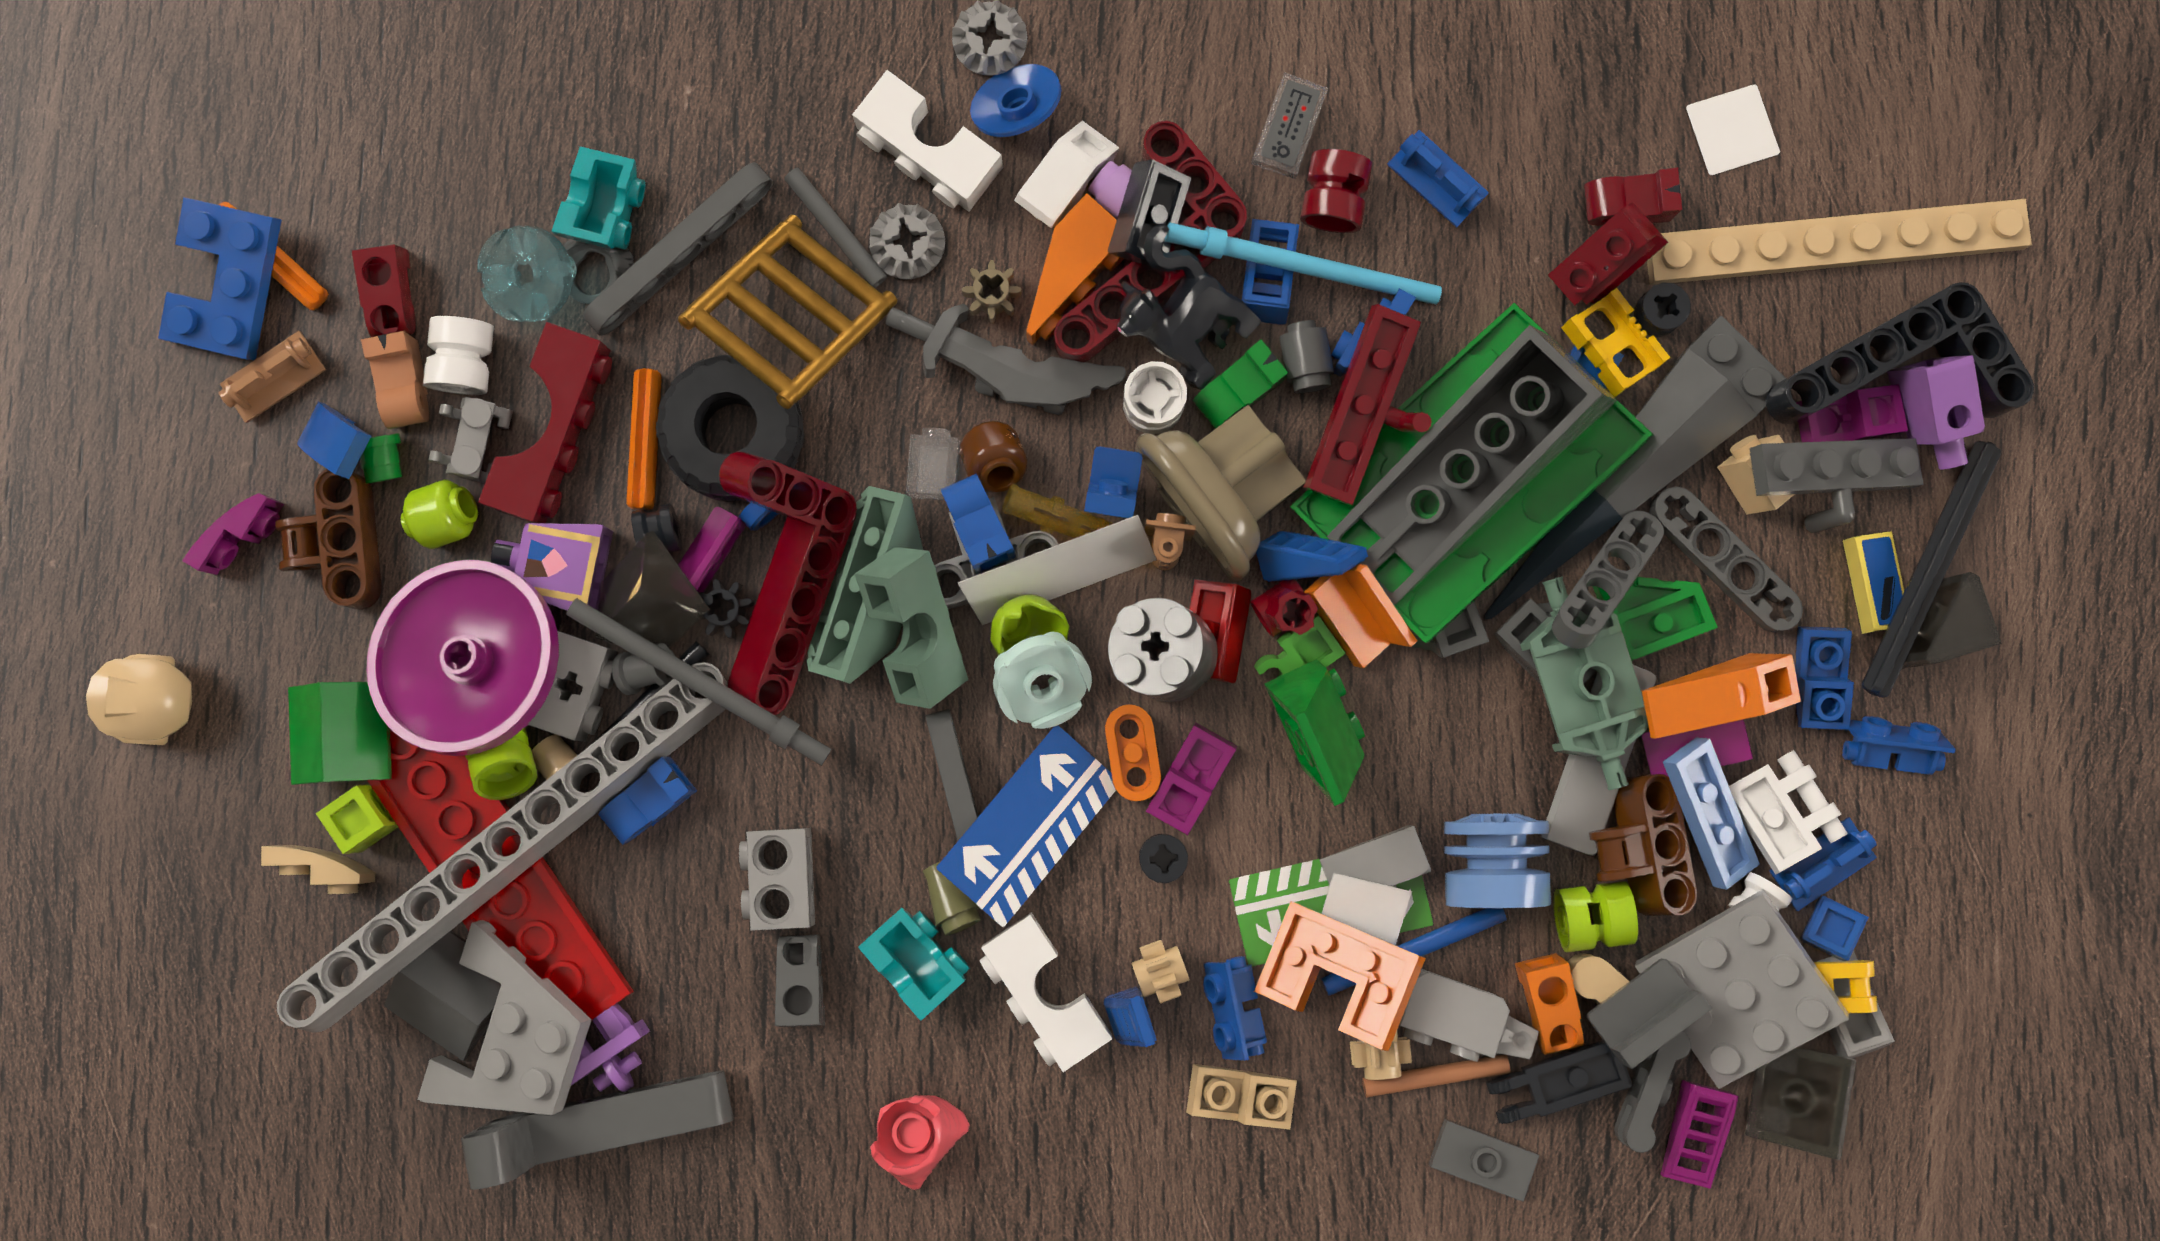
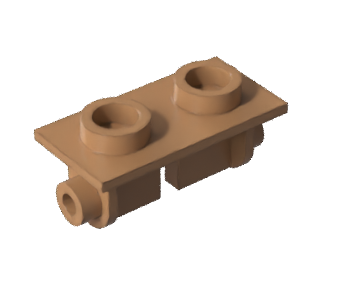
(271, 377)
(1168, 537)

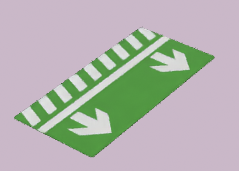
(1265, 897)

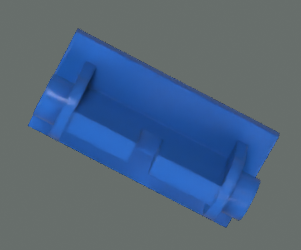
(1437, 178)
(1917, 747)
(1828, 866)
(1236, 1031)

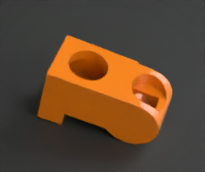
(1551, 1002)

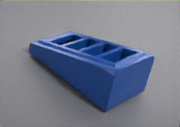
(1265, 300)
(1305, 556)
(1130, 1018)

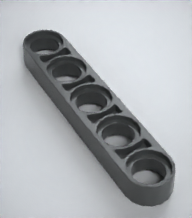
(677, 249)

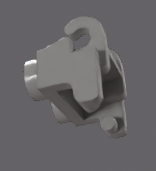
(471, 437)

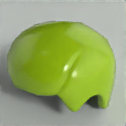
(1023, 619)

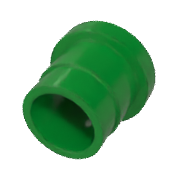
(381, 459)

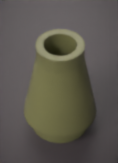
(949, 904)

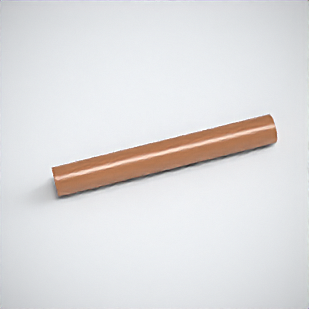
(1438, 1075)

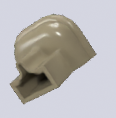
(1223, 484)

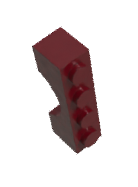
(529, 481)

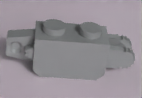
(1466, 1018)

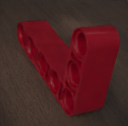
(1198, 209)
(797, 577)

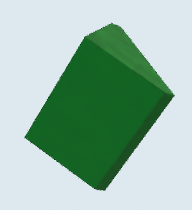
(336, 734)

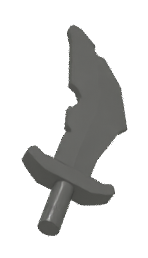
(1004, 367)

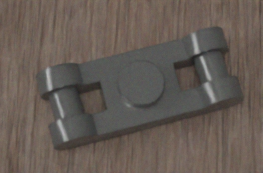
(1649, 1090)

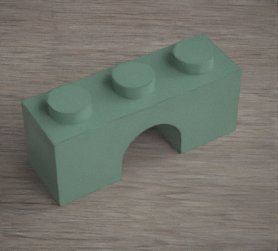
(906, 590)

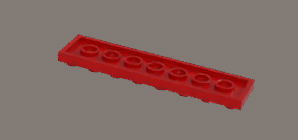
(440, 814)

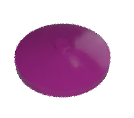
(462, 658)

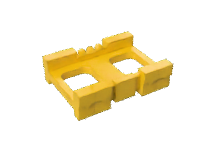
(1626, 335)

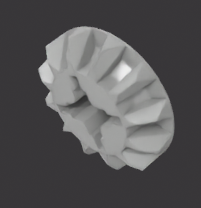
(1003, 53)
(926, 251)

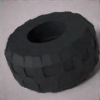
(694, 400)

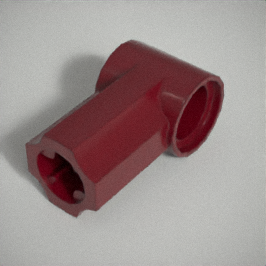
(1285, 608)

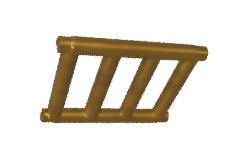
(818, 360)

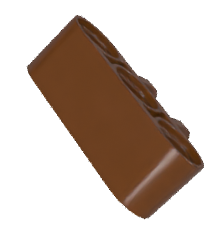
(315, 541)
(1649, 847)

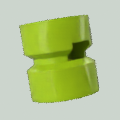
(504, 769)
(1612, 915)

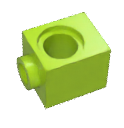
(357, 820)

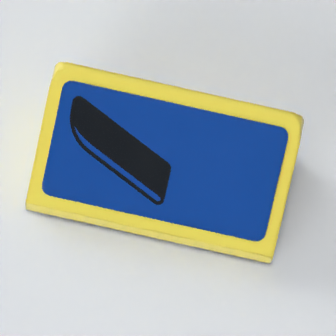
(1874, 578)

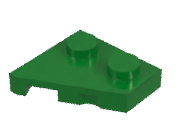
(1660, 614)

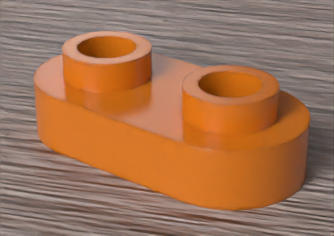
(1133, 752)

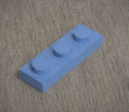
(1711, 813)

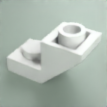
(1065, 173)

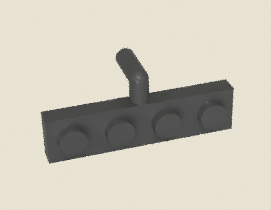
(1837, 470)

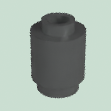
(1307, 357)

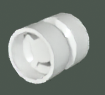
(458, 355)
(1154, 397)

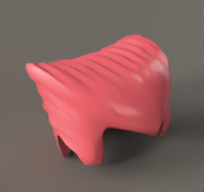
(916, 1136)

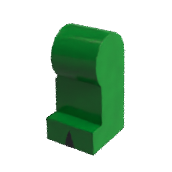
(1241, 384)

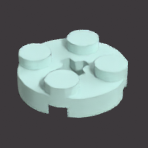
(1035, 657)

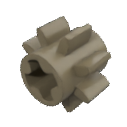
(992, 278)

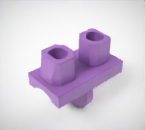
(619, 1033)

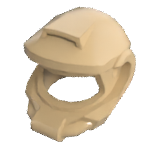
(139, 699)

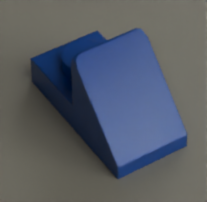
(1113, 482)

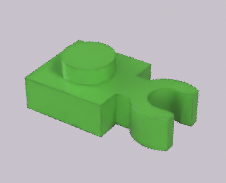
(1301, 649)

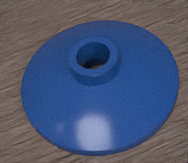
(1016, 100)

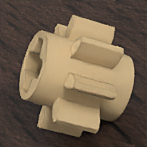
(1160, 971)
(1380, 1063)

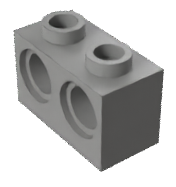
(793, 879)

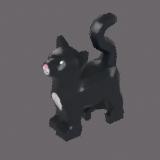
(1193, 311)

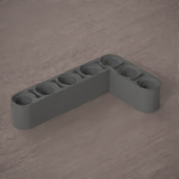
(518, 1142)

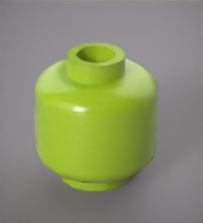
(439, 514)

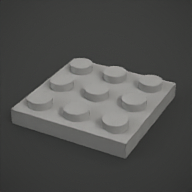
(1759, 988)

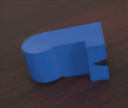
(977, 524)
(647, 800)

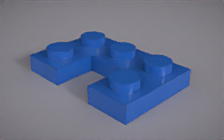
(241, 284)

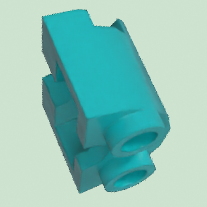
(600, 200)
(915, 961)

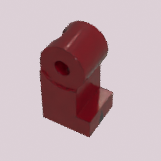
(1654, 194)
(384, 289)

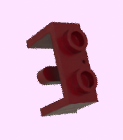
(1608, 256)

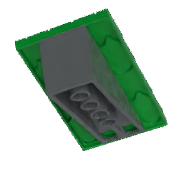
(1506, 459)

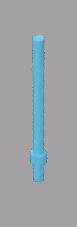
(1216, 243)

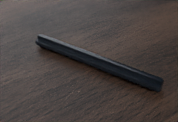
(1931, 569)

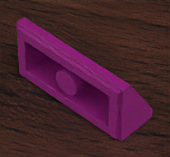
(711, 547)

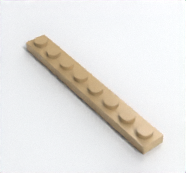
(1841, 241)

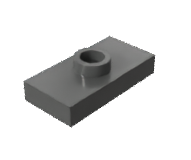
(1483, 1159)

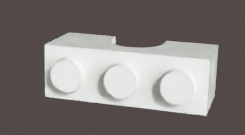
(957, 169)
(1066, 1030)

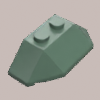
(845, 636)

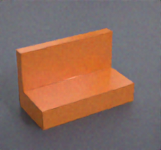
(1359, 614)

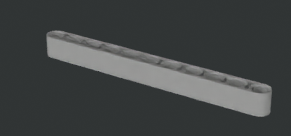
(485, 851)

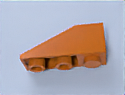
(1073, 261)
(1722, 694)

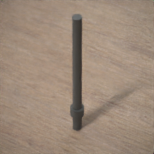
(782, 730)

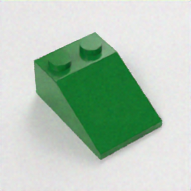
(1319, 727)

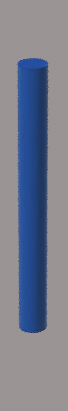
(1433, 941)

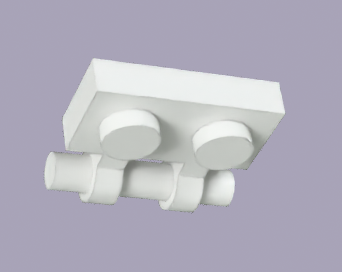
(1775, 820)

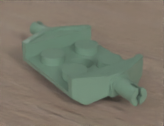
(1583, 721)

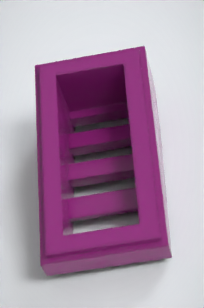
(1685, 1112)

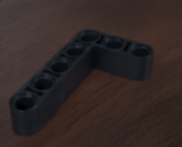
(1895, 344)

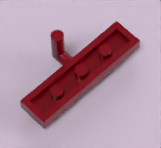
(1365, 405)

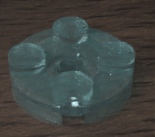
(551, 273)

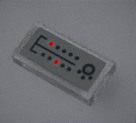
(1289, 125)

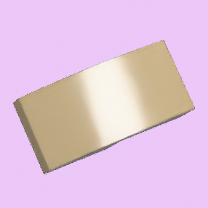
(324, 867)
(1241, 1096)

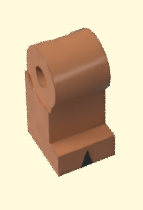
(397, 378)

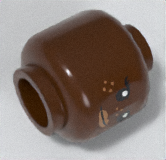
(994, 455)

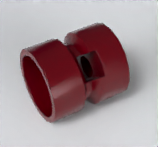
(1337, 183)

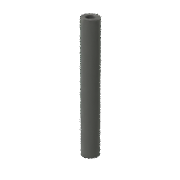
(835, 227)

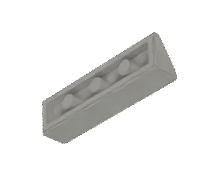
(1582, 795)

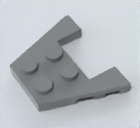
(528, 1042)

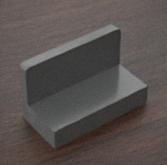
(1647, 1013)

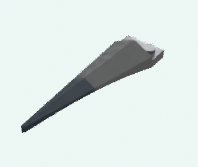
(1696, 407)

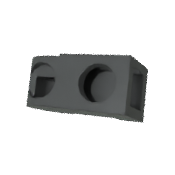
(799, 982)

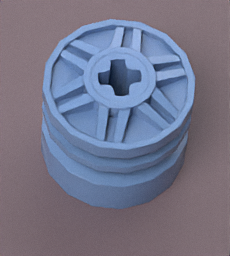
(1497, 863)

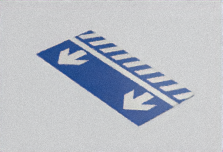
(1028, 826)

